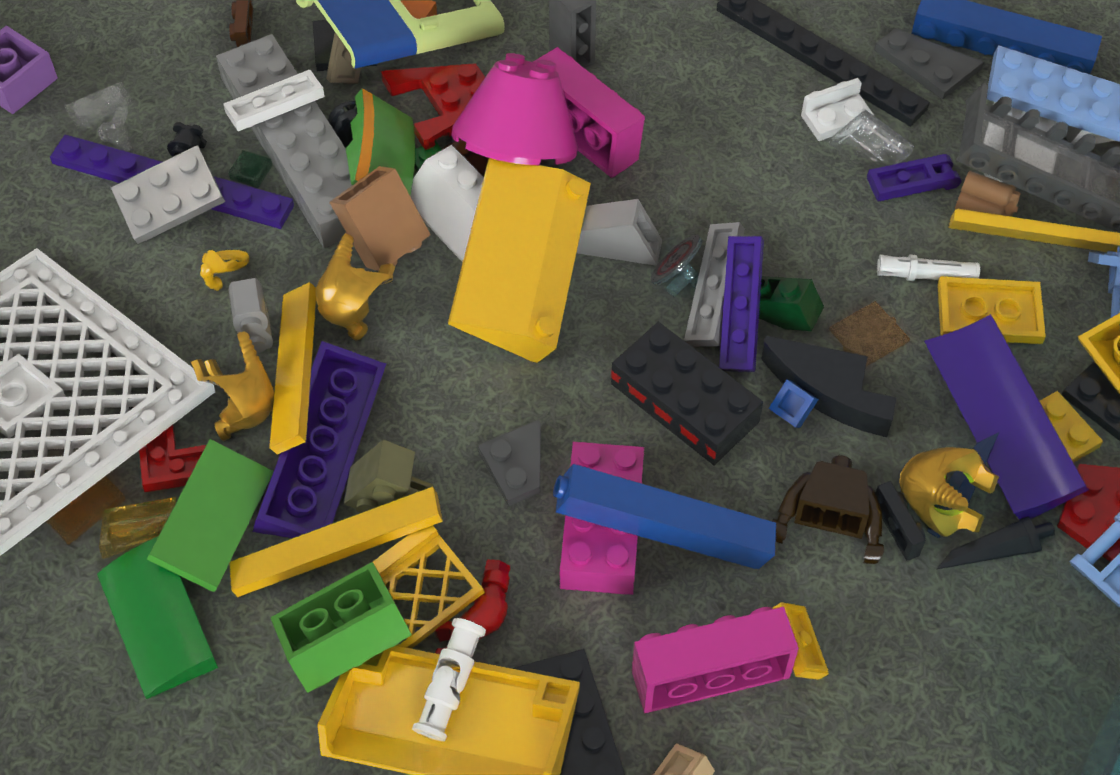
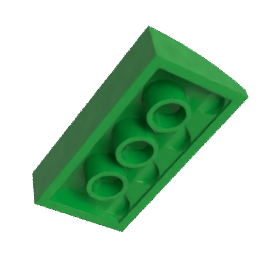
(155, 621)

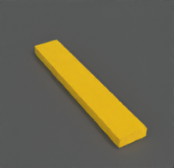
(1035, 230)
(293, 369)
(335, 541)

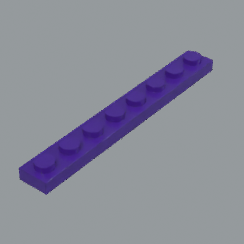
(121, 165)

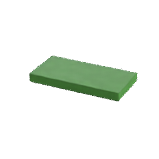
(210, 516)

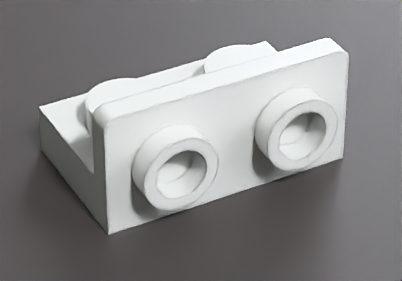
(833, 108)

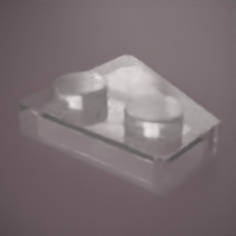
(873, 140)

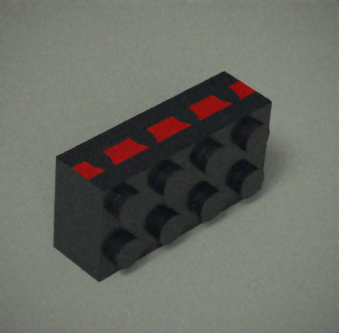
(686, 393)

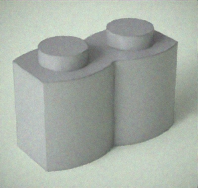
(251, 312)

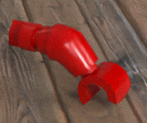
(489, 608)

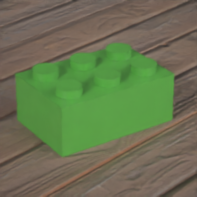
(340, 627)

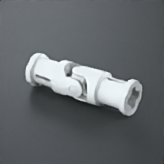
(446, 684)

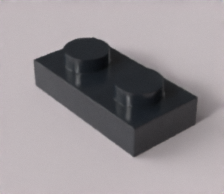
(906, 532)

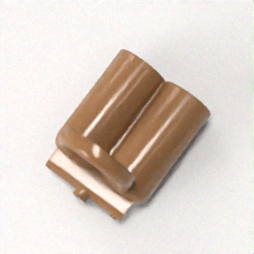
(987, 195)

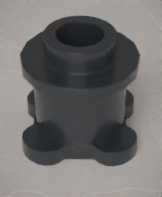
(185, 138)

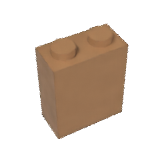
(380, 218)

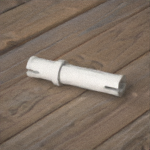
(921, 268)

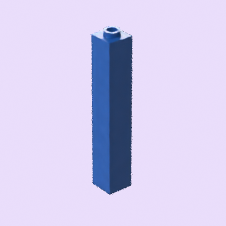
(665, 516)

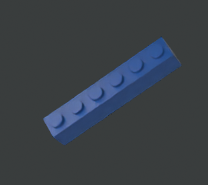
(986, 27)

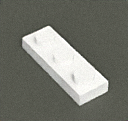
(274, 100)

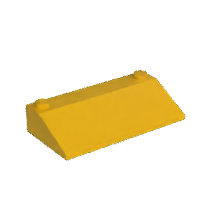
(520, 257)
(502, 725)

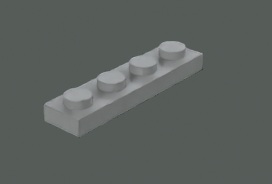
(706, 313)

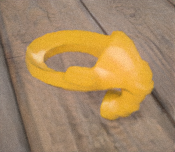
(214, 263)

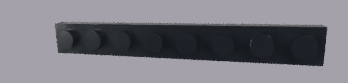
(825, 58)

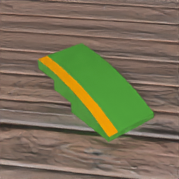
(380, 138)

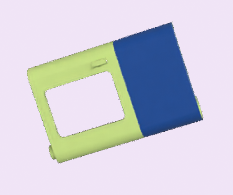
(387, 31)

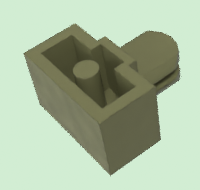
(382, 477)

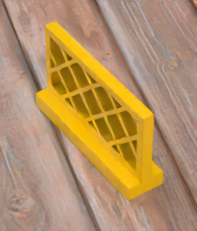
(403, 559)

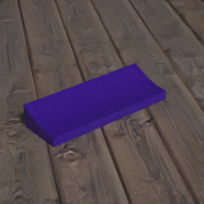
(998, 398)
(314, 474)

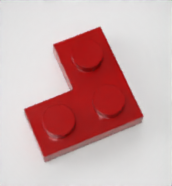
(165, 465)

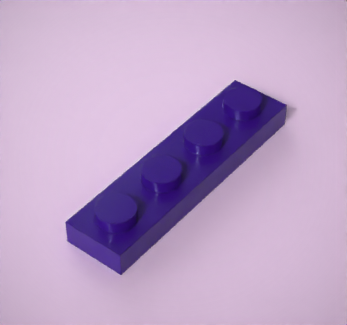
(741, 303)

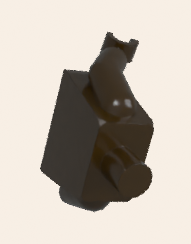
(835, 501)

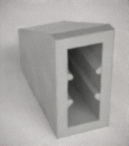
(620, 233)

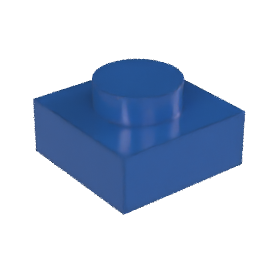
(793, 403)

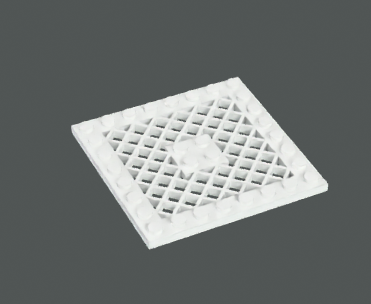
(29, 393)

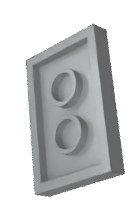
(167, 194)

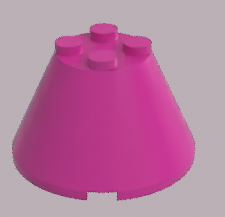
(518, 115)

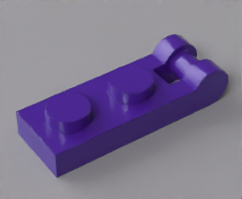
(913, 177)

